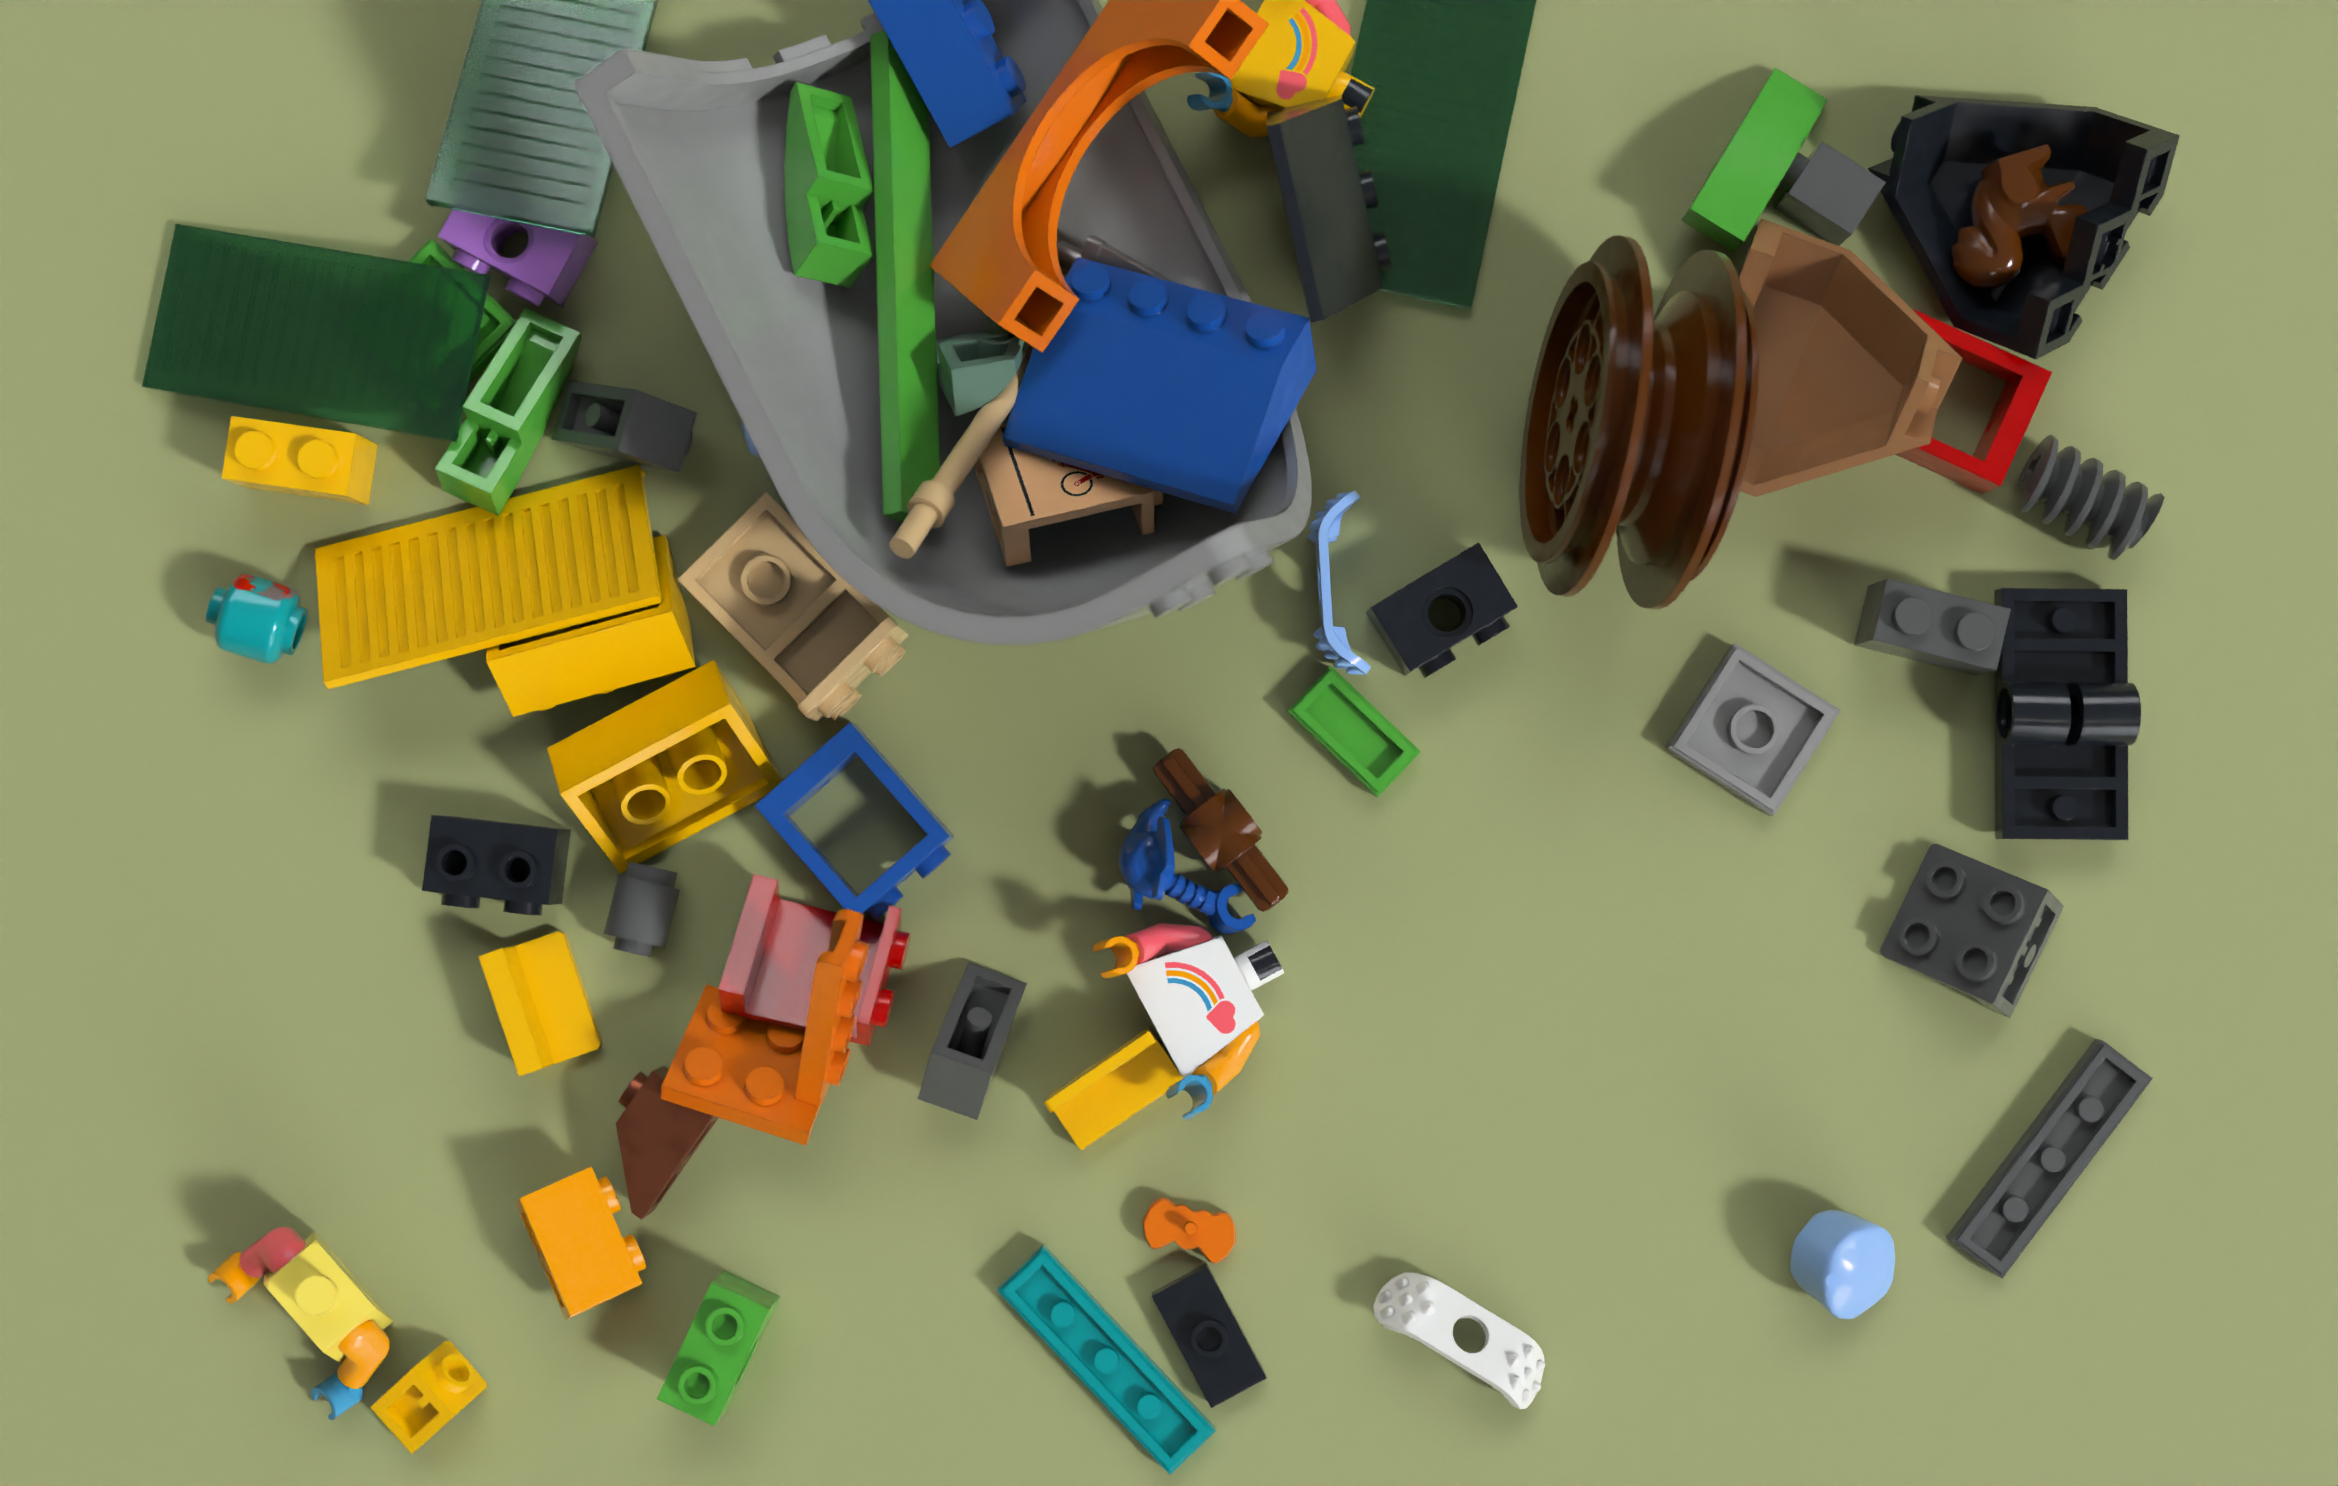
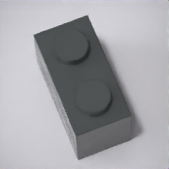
(1932, 627)

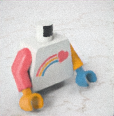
(1196, 1000)

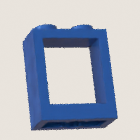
(812, 777)

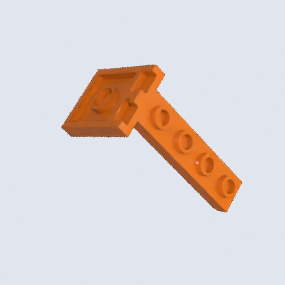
(766, 1071)

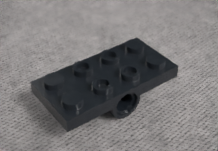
(2063, 715)

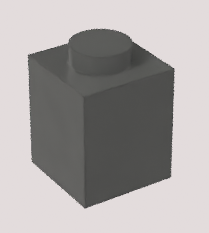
(1827, 193)

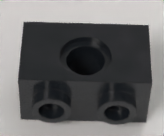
(1466, 581)

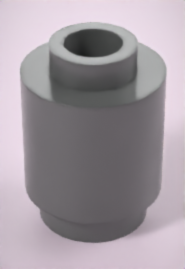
(642, 909)

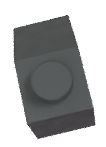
(625, 425)
(971, 1041)

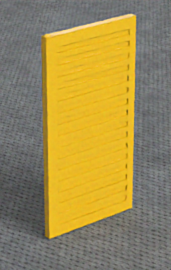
(485, 577)

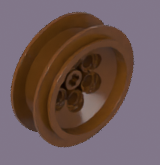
(1638, 423)

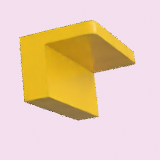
(541, 1002)
(1114, 1088)

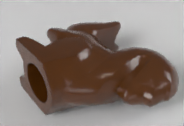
(2011, 206)

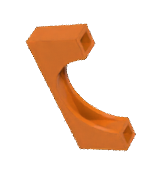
(1007, 238)

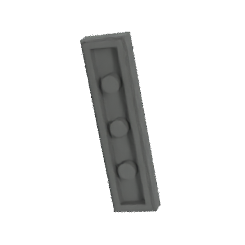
(2049, 1157)

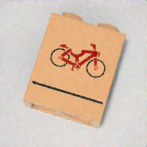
(1036, 491)

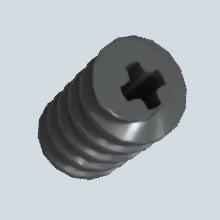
(2087, 496)

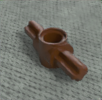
(1220, 829)

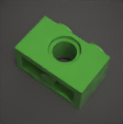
(718, 1347)

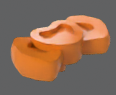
(1189, 1228)

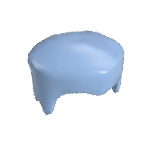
(1843, 1262)

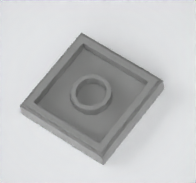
(1752, 729)

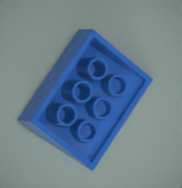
(1163, 385)

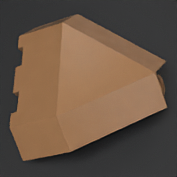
(1839, 363)

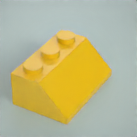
(598, 653)
(664, 767)

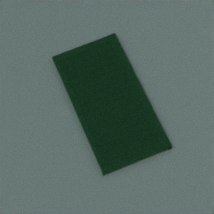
(517, 127)
(1437, 132)
(316, 332)

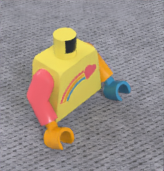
(322, 1301)

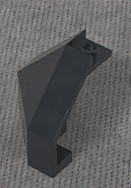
(1935, 170)

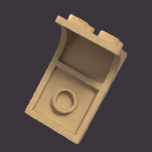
(794, 611)

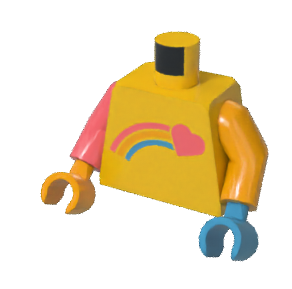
(1292, 63)

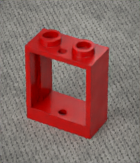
(2006, 424)

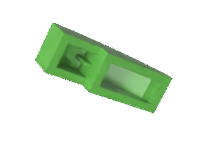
(1754, 160)
(826, 187)
(509, 412)

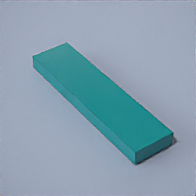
(1106, 1359)

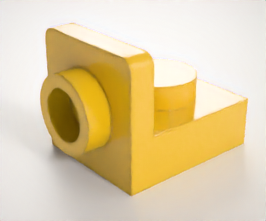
(429, 1396)

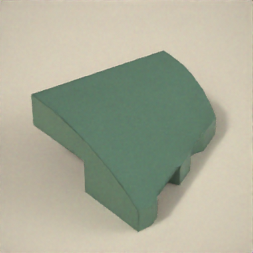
(977, 365)

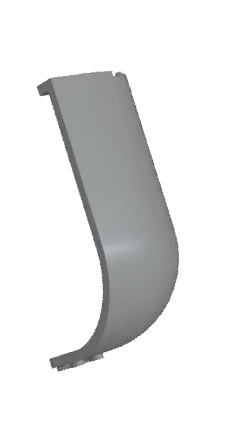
(802, 355)

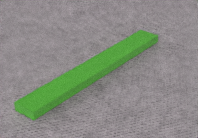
(903, 280)

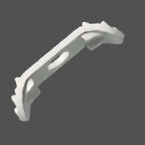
(1427, 1313)

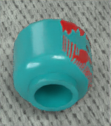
(257, 618)

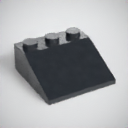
(1328, 203)

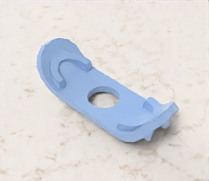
(1332, 638)

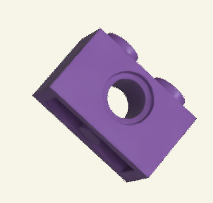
(542, 271)

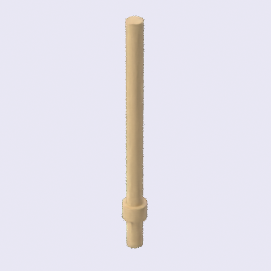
(935, 497)

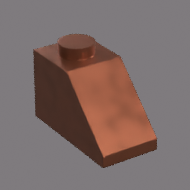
(655, 1140)

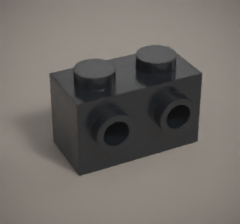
(496, 862)

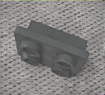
(1972, 928)

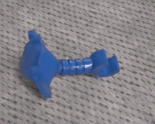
(1149, 866)

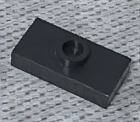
(1209, 1335)

